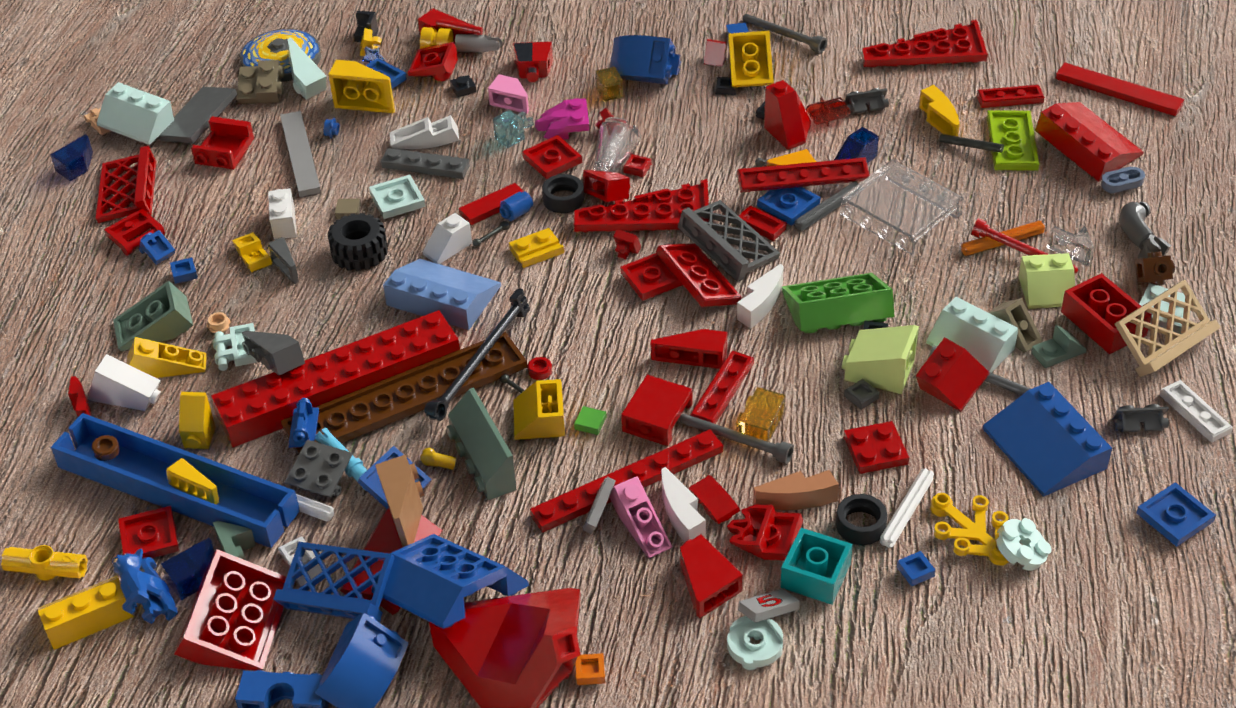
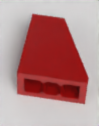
(708, 575)

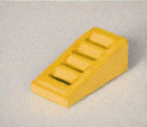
(189, 480)

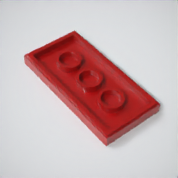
(698, 275)

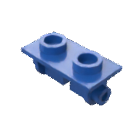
(303, 423)

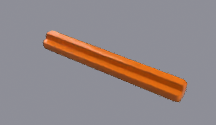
(1018, 233)

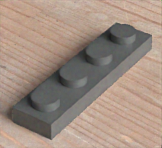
(425, 163)

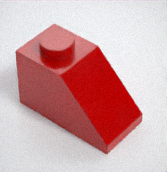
(606, 185)

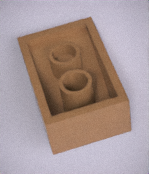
(402, 495)

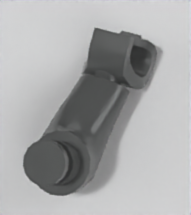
(1132, 223)

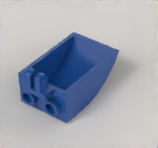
(645, 58)
(362, 664)

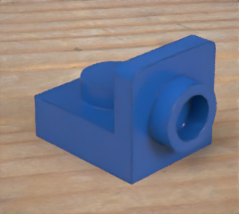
(156, 247)

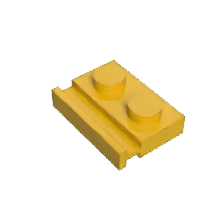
(536, 247)

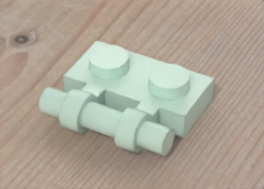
(237, 353)

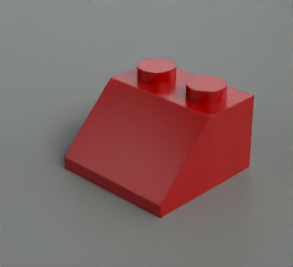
(951, 374)

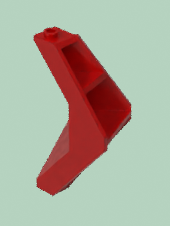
(513, 647)

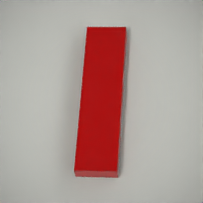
(723, 387)

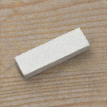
(1196, 411)

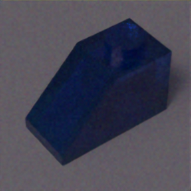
(73, 158)

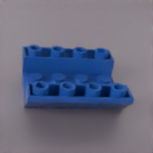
(437, 575)

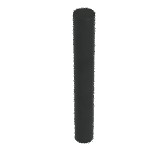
(972, 143)

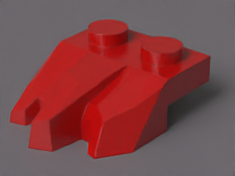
(765, 531)

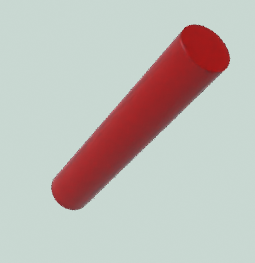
(459, 26)

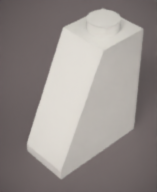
(123, 385)

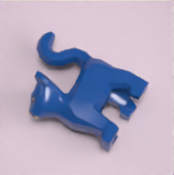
(143, 586)

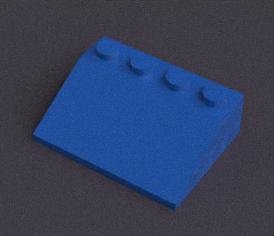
(1048, 440)

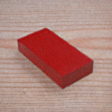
(763, 223)

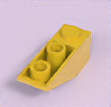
(165, 359)

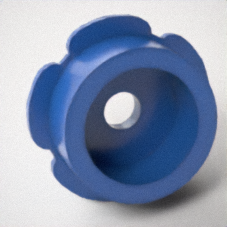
(331, 128)

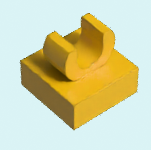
(368, 41)

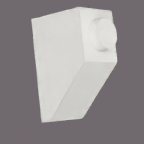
(448, 239)

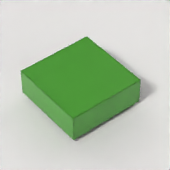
(590, 420)

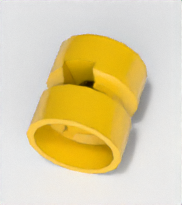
(430, 37)

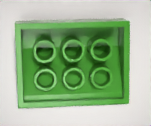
(839, 302)

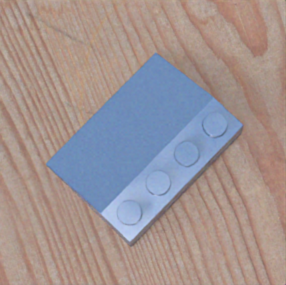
(431, 287)

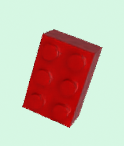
(1097, 307)

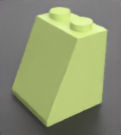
(882, 357)

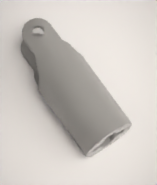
(476, 43)

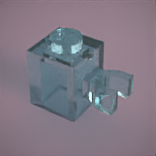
(510, 127)

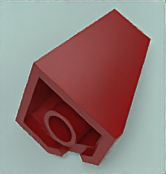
(785, 115)

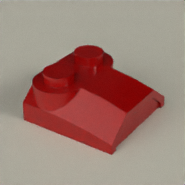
(434, 61)

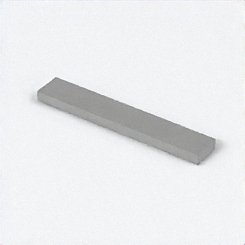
(300, 154)

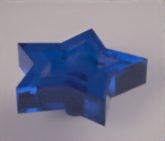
(372, 54)

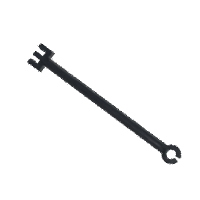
(437, 408)

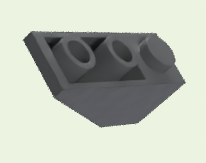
(273, 350)

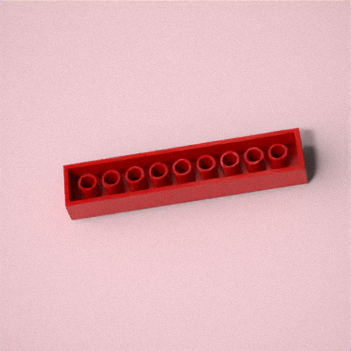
(262, 403)

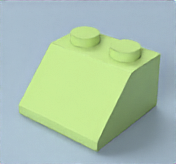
(1046, 279)

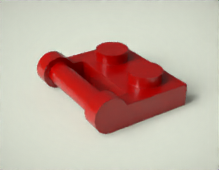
(131, 227)

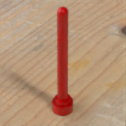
(982, 229)

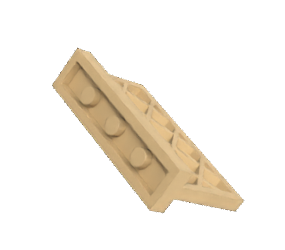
(1172, 347)

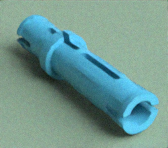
(355, 466)

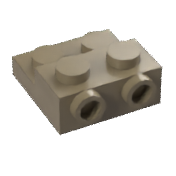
(260, 83)

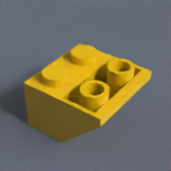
(539, 411)

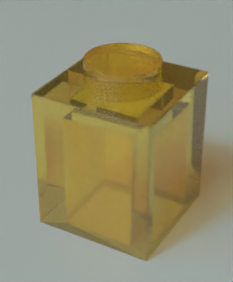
(609, 84)

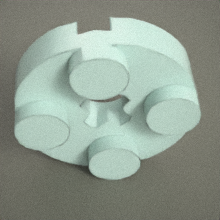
(1034, 548)
(750, 654)

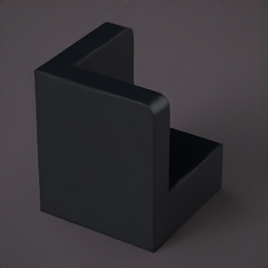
(367, 20)

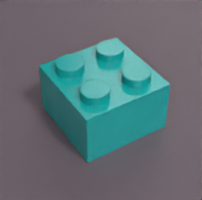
(816, 566)

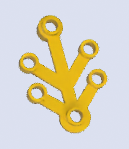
(942, 506)

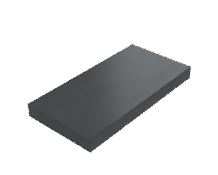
(194, 116)

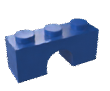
(264, 689)

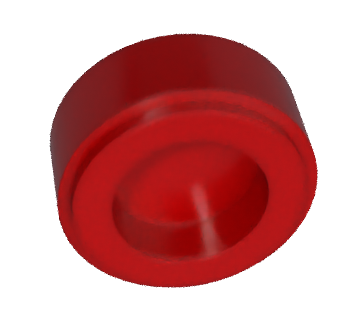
(539, 368)

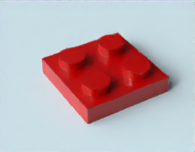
(552, 157)
(649, 276)
(876, 447)
(150, 531)

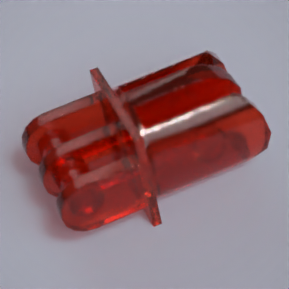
(828, 110)

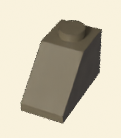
(1016, 314)

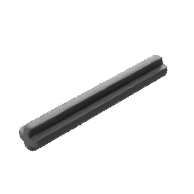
(823, 208)

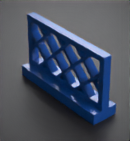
(335, 604)

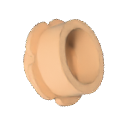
(218, 322)

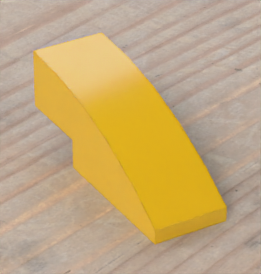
(939, 111)

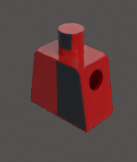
(533, 59)

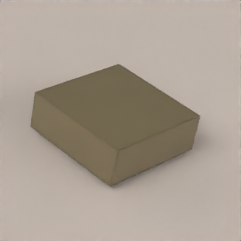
(347, 207)

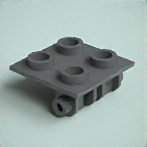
(319, 469)

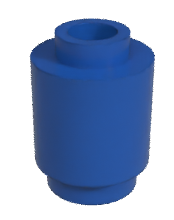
(516, 205)

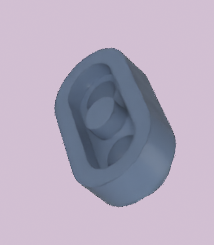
(1122, 179)

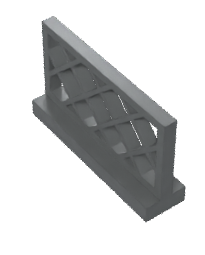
(719, 246)

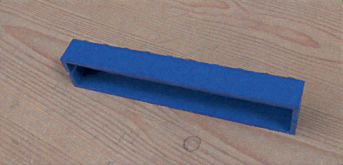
(142, 473)

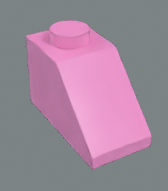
(508, 94)

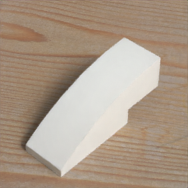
(425, 134)
(760, 297)
(681, 507)

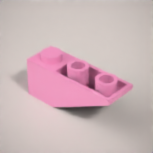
(639, 517)

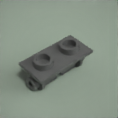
(874, 98)
(1129, 418)

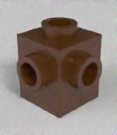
(1155, 268)

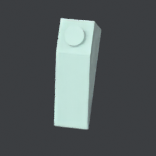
(306, 75)

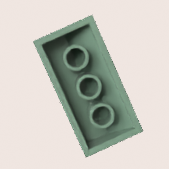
(481, 446)

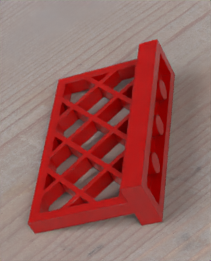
(142, 184)

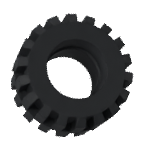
(357, 241)

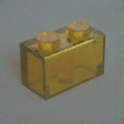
(762, 414)

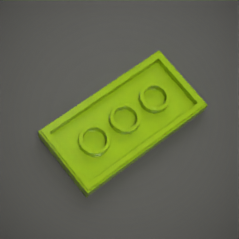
(1017, 135)

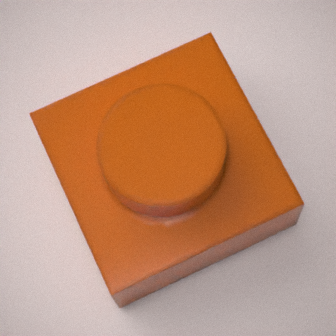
(590, 669)

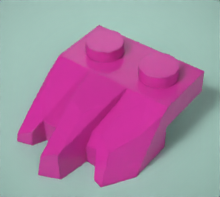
(564, 118)

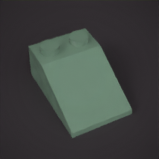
(156, 317)

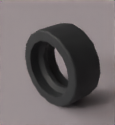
(565, 204)
(866, 504)

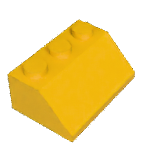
(84, 612)

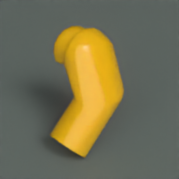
(431, 458)

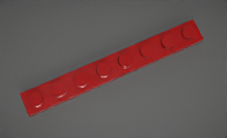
(580, 500)

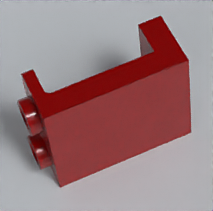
(224, 144)
(655, 409)

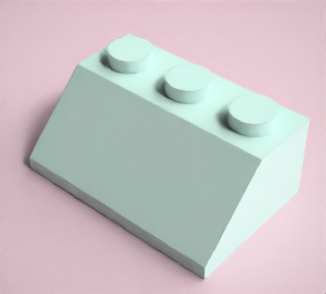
(135, 113)
(975, 330)

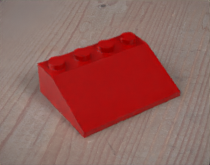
(1086, 138)
(232, 615)

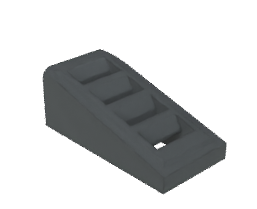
(282, 258)

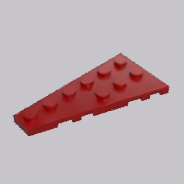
(930, 47)
(646, 212)

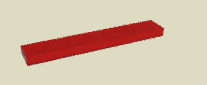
(1120, 89)
(802, 174)

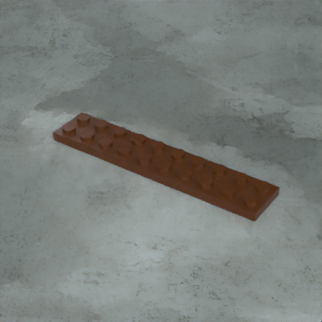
(412, 390)

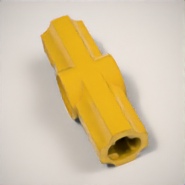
(44, 562)

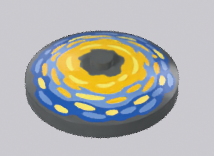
(274, 46)

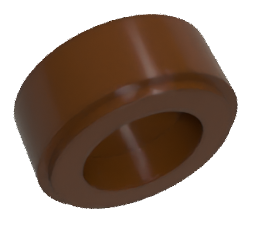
(105, 448)

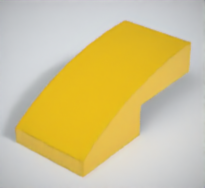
(251, 252)

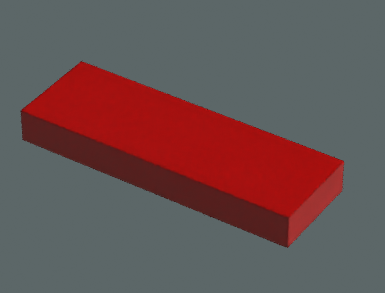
(1010, 96)
(487, 205)

